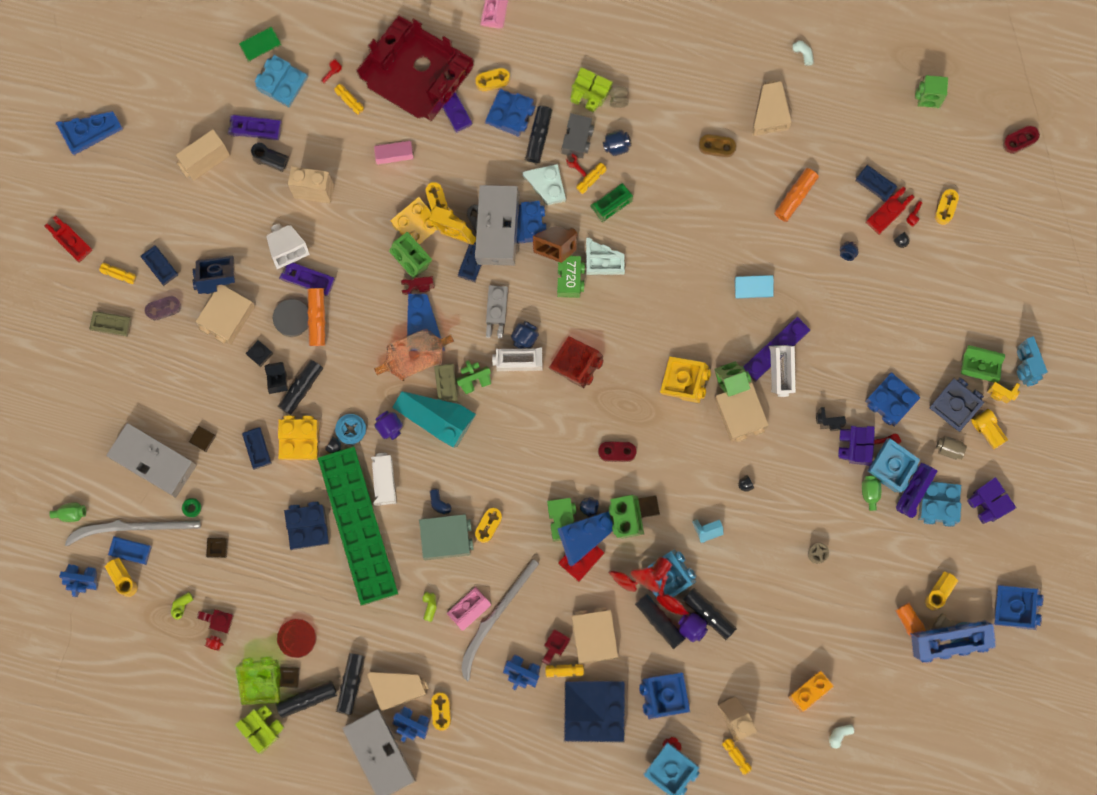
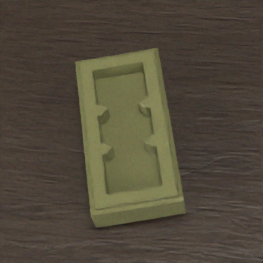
(110, 324)
(446, 382)

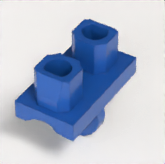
(77, 582)
(519, 675)
(408, 727)

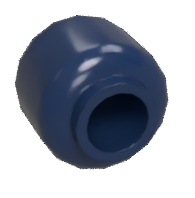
(617, 142)
(524, 335)

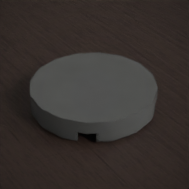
(291, 318)

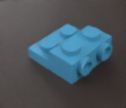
(280, 81)
(1033, 366)
(894, 466)
(941, 504)
(678, 576)
(672, 771)

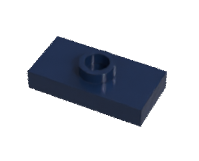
(876, 183)
(159, 265)
(469, 268)
(256, 448)

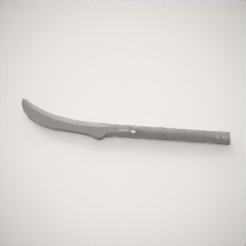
(123, 526)
(487, 624)

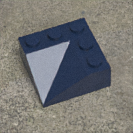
(594, 711)

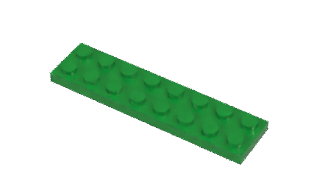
(358, 526)

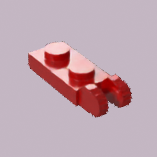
(888, 212)
(69, 240)

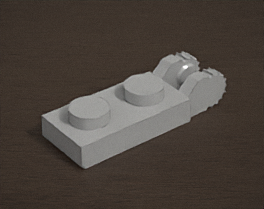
(496, 309)

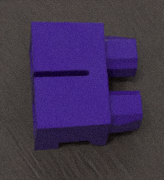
(861, 445)
(995, 509)

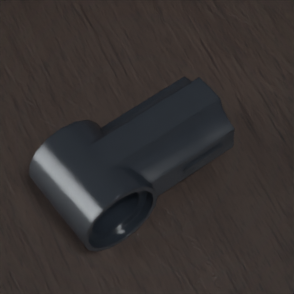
(270, 158)

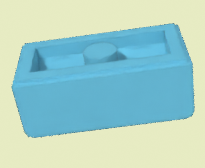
(753, 286)

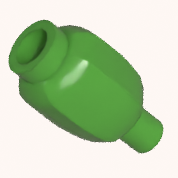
(871, 491)
(69, 512)

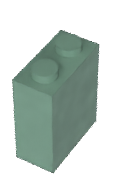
(445, 537)

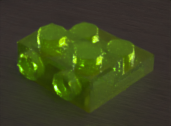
(258, 681)

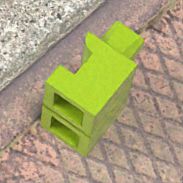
(590, 88)
(266, 733)

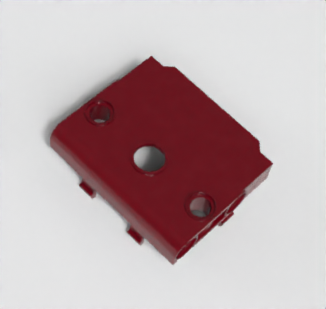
(392, 73)

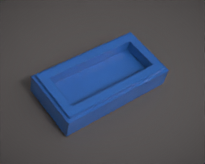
(129, 550)

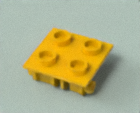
(415, 221)

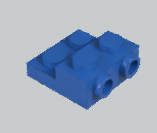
(510, 112)
(530, 221)
(892, 400)
(1018, 607)
(664, 696)

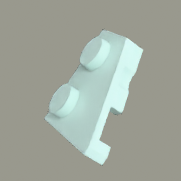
(547, 183)
(603, 260)

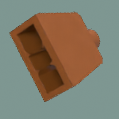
(555, 243)

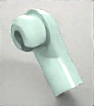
(805, 50)
(838, 734)

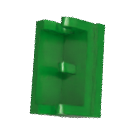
(259, 44)
(612, 202)

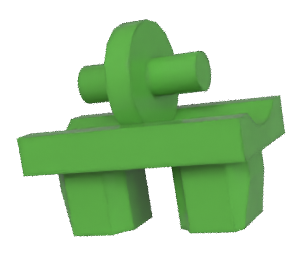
(481, 374)

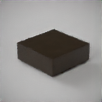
(202, 439)
(649, 506)
(216, 548)
(289, 677)

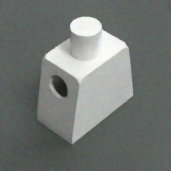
(286, 245)

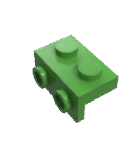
(982, 363)

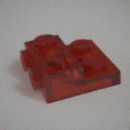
(577, 362)

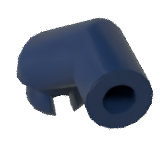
(437, 504)

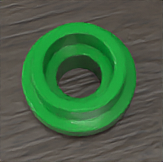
(187, 503)

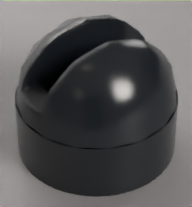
(902, 240)
(334, 445)
(745, 484)

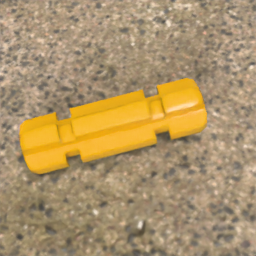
(349, 99)
(591, 178)
(117, 273)
(564, 670)
(737, 756)

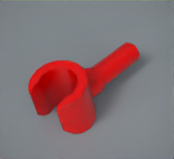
(335, 68)
(574, 164)
(913, 219)
(895, 437)

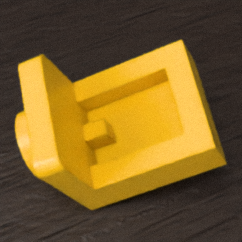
(1000, 393)

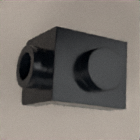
(276, 377)
(832, 423)

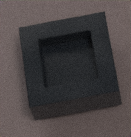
(259, 353)

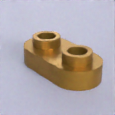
(717, 144)

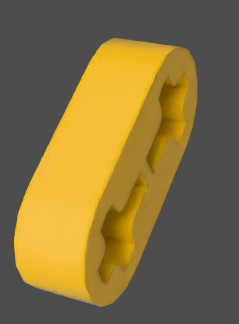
(495, 82)
(441, 198)
(943, 205)
(492, 528)
(446, 711)

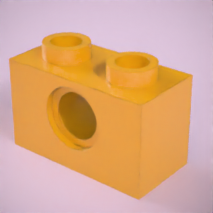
(811, 691)

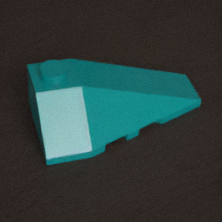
(438, 417)

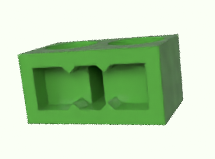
(932, 91)
(410, 255)
(732, 378)
(631, 515)

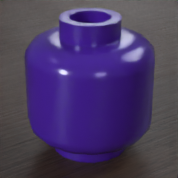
(388, 425)
(693, 627)

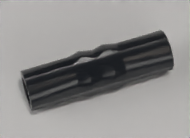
(538, 134)
(300, 387)
(710, 614)
(660, 621)
(350, 684)
(306, 699)

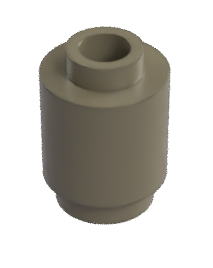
(951, 447)

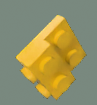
(451, 225)
(685, 379)
(298, 438)

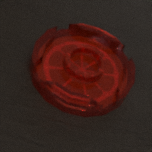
(296, 638)

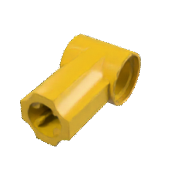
(987, 425)
(120, 576)
(941, 590)

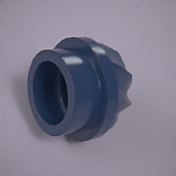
(849, 251)
(589, 506)

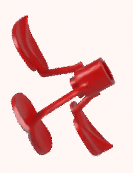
(648, 578)

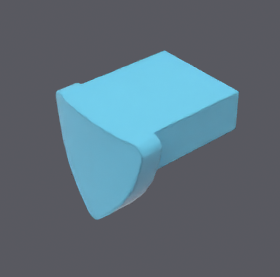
(708, 531)

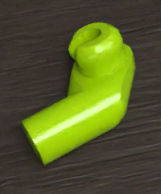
(179, 605)
(431, 608)

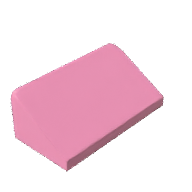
(494, 13)
(393, 152)
(469, 609)

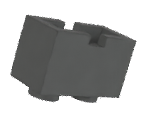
(579, 130)

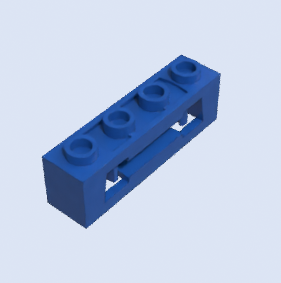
(927, 649)

